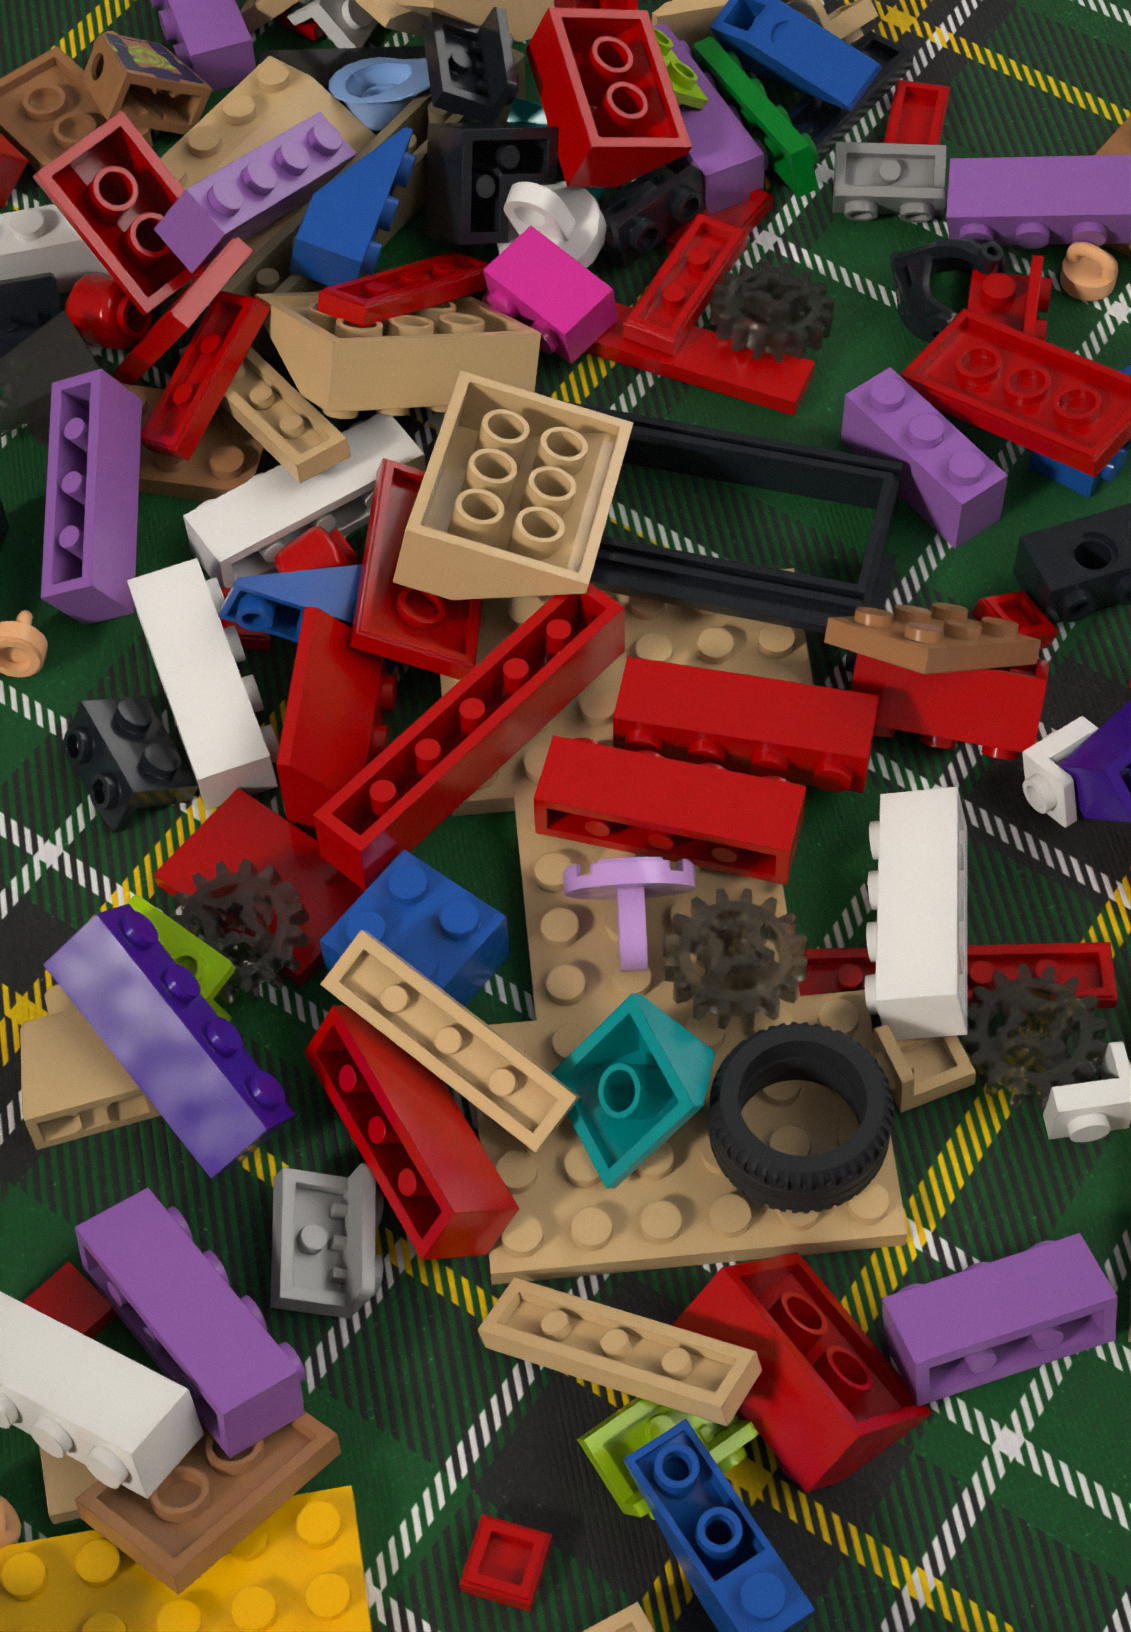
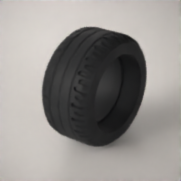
(812, 1056)

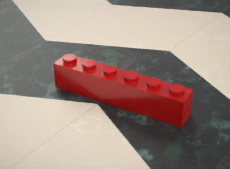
(469, 733)

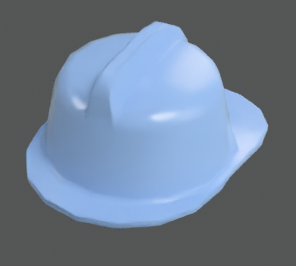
(379, 87)

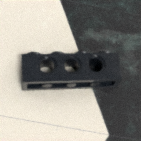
(1078, 565)

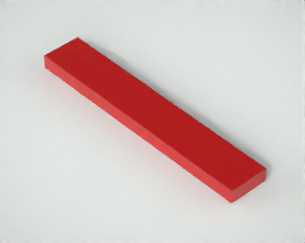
(712, 365)
(1092, 963)

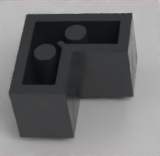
(473, 173)

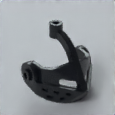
(911, 277)

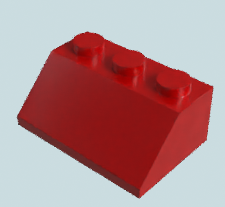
(606, 95)
(114, 198)
(971, 706)
(330, 716)
(823, 1386)

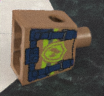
(128, 78)

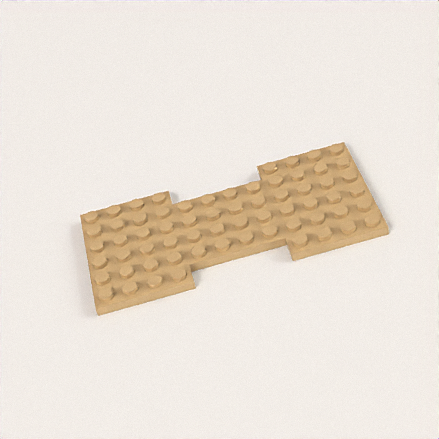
(678, 1200)

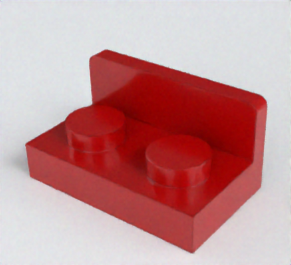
(1013, 298)

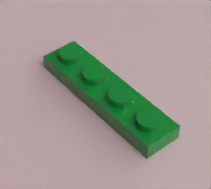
(788, 151)

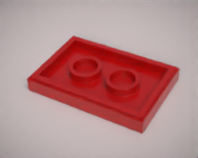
(182, 312)
(252, 831)

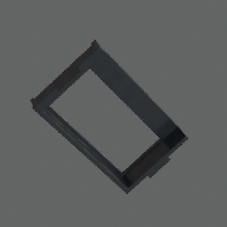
(741, 587)

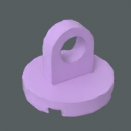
(629, 883)

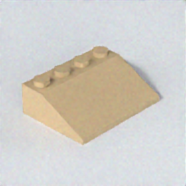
(253, 113)
(400, 360)
(512, 495)

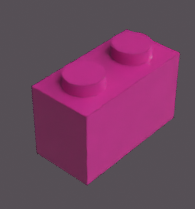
(550, 294)

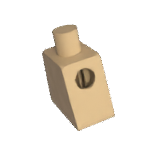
(73, 1078)

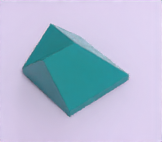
(635, 1085)

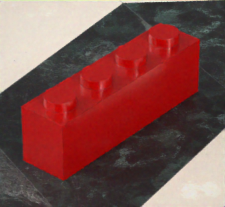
(747, 723)
(669, 808)
(411, 1139)

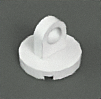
(560, 213)

